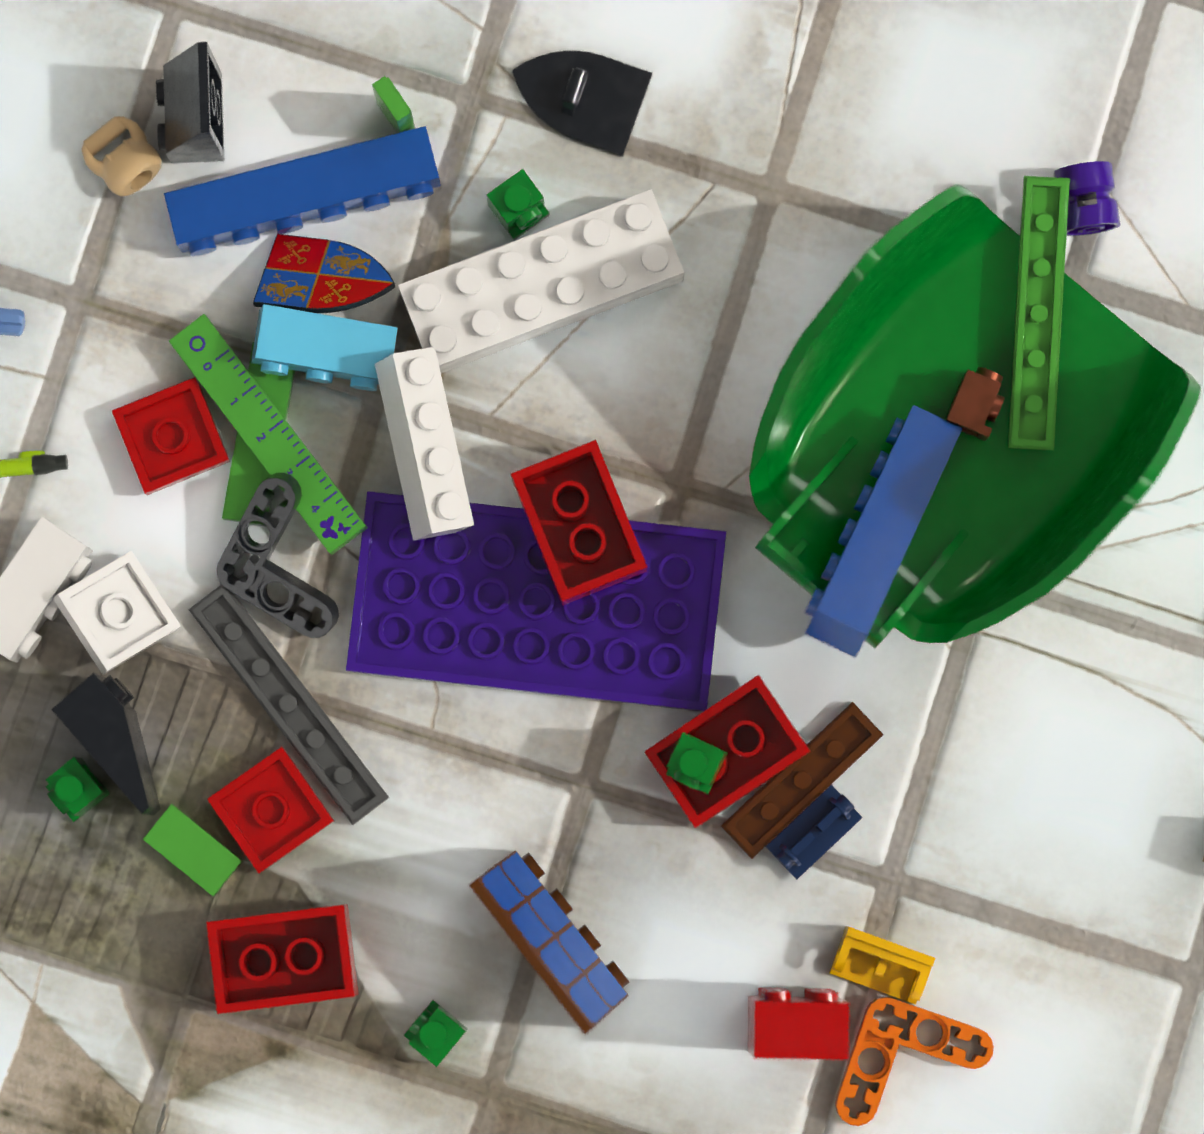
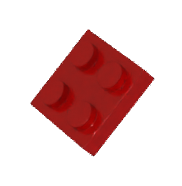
(171, 436)
(270, 810)

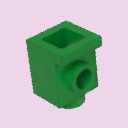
(517, 204)
(695, 763)
(75, 788)
(435, 1033)

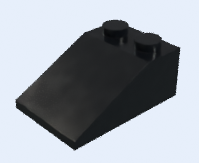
(192, 107)
(110, 731)

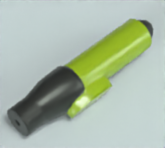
(32, 463)

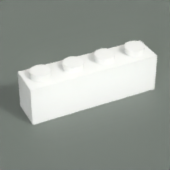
(424, 443)

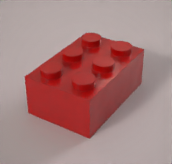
(579, 522)
(758, 746)
(282, 959)
(798, 1026)

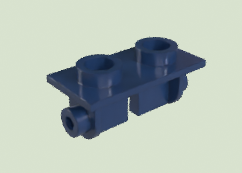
(814, 831)

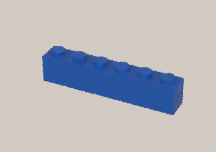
(303, 191)
(883, 531)

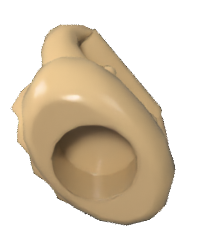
(128, 165)

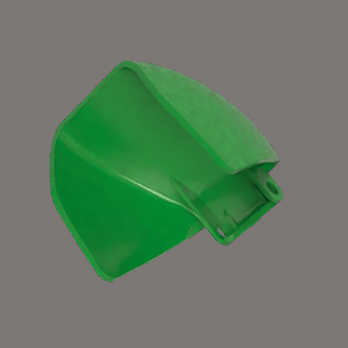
(1001, 518)

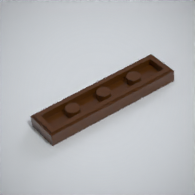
(801, 783)

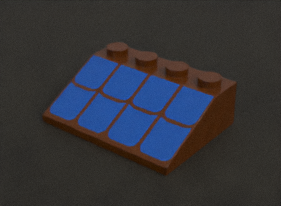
(550, 940)

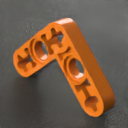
(888, 1042)

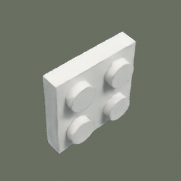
(116, 612)

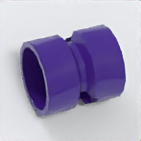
(1090, 182)

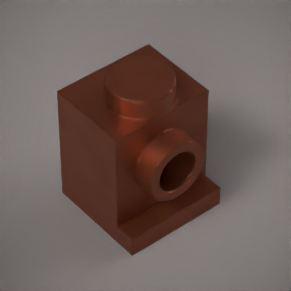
(976, 402)

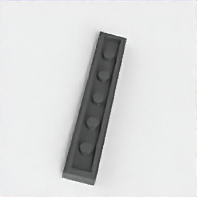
(289, 704)

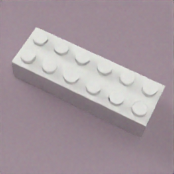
(543, 281)

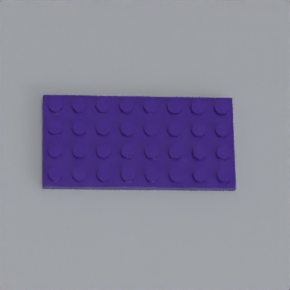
(489, 616)

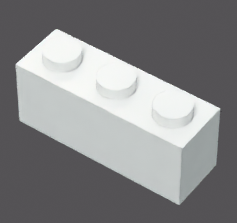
(30, 582)

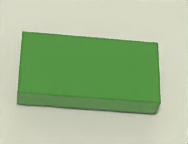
(393, 105)
(192, 850)

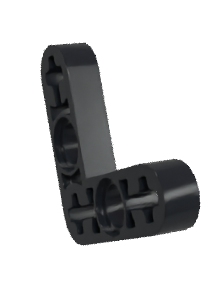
(261, 571)

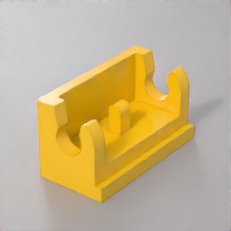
(881, 965)

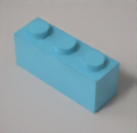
(321, 346)

